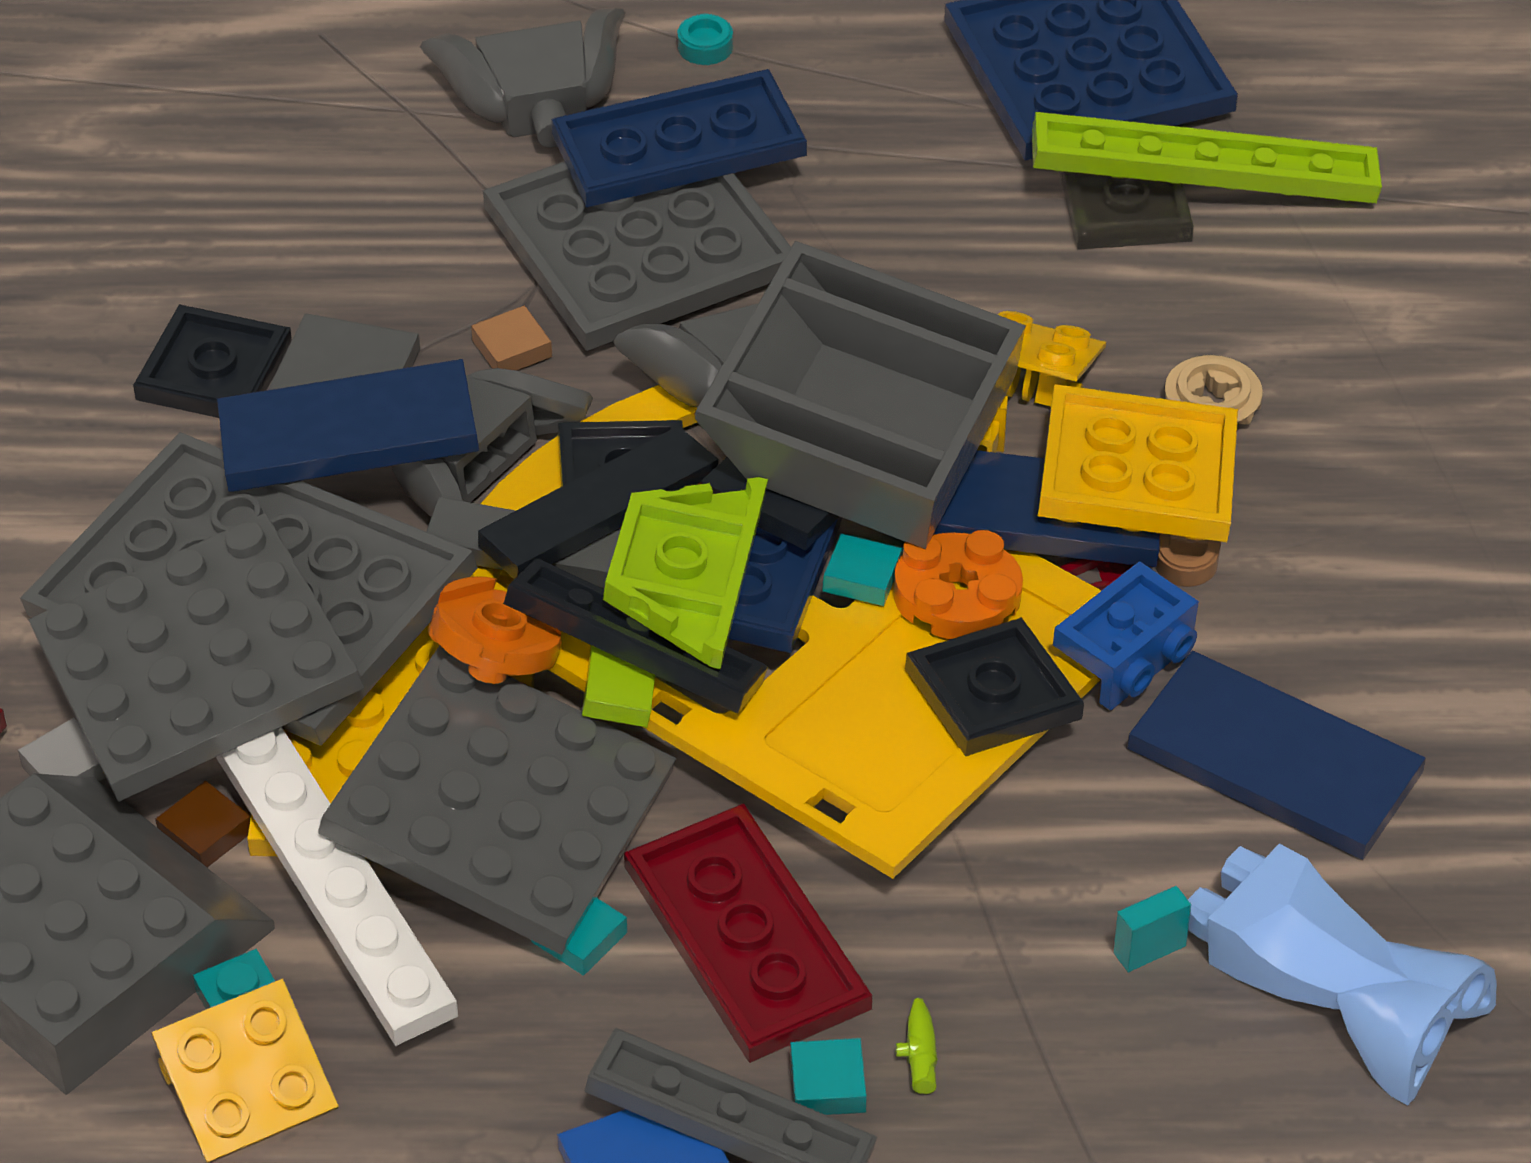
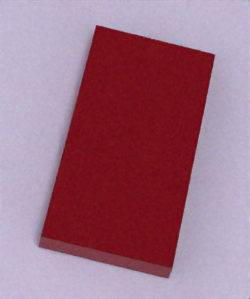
(747, 932)

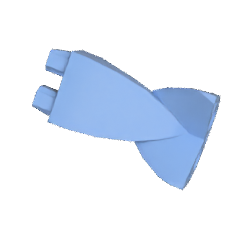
(1309, 946)

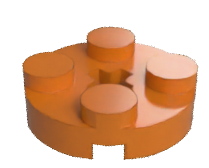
(977, 559)
(490, 635)

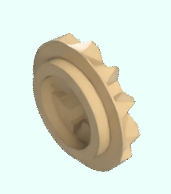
(1223, 378)

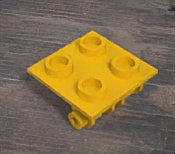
(1056, 353)
(244, 1070)

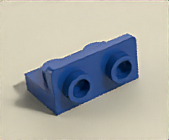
(1130, 632)

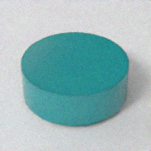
(705, 39)

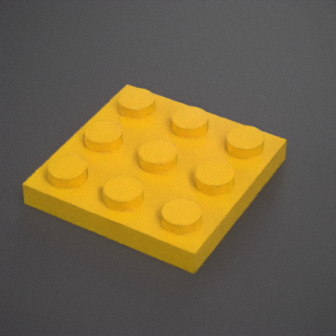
(1139, 463)

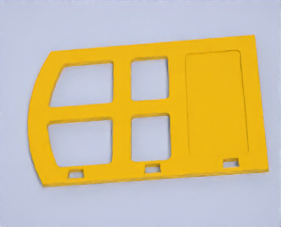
(842, 709)

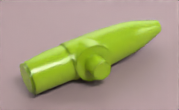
(920, 1048)

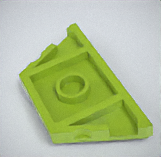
(686, 563)

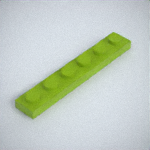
(1205, 157)

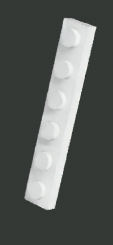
(340, 888)

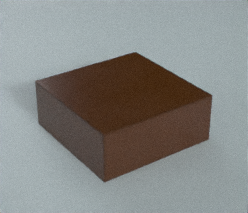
(205, 823)

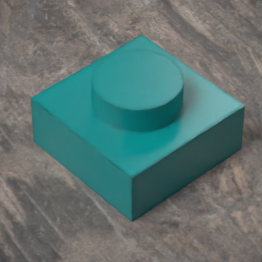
(232, 979)

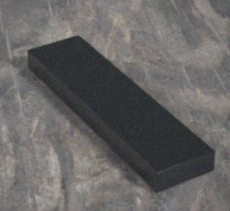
(594, 502)
(581, 612)

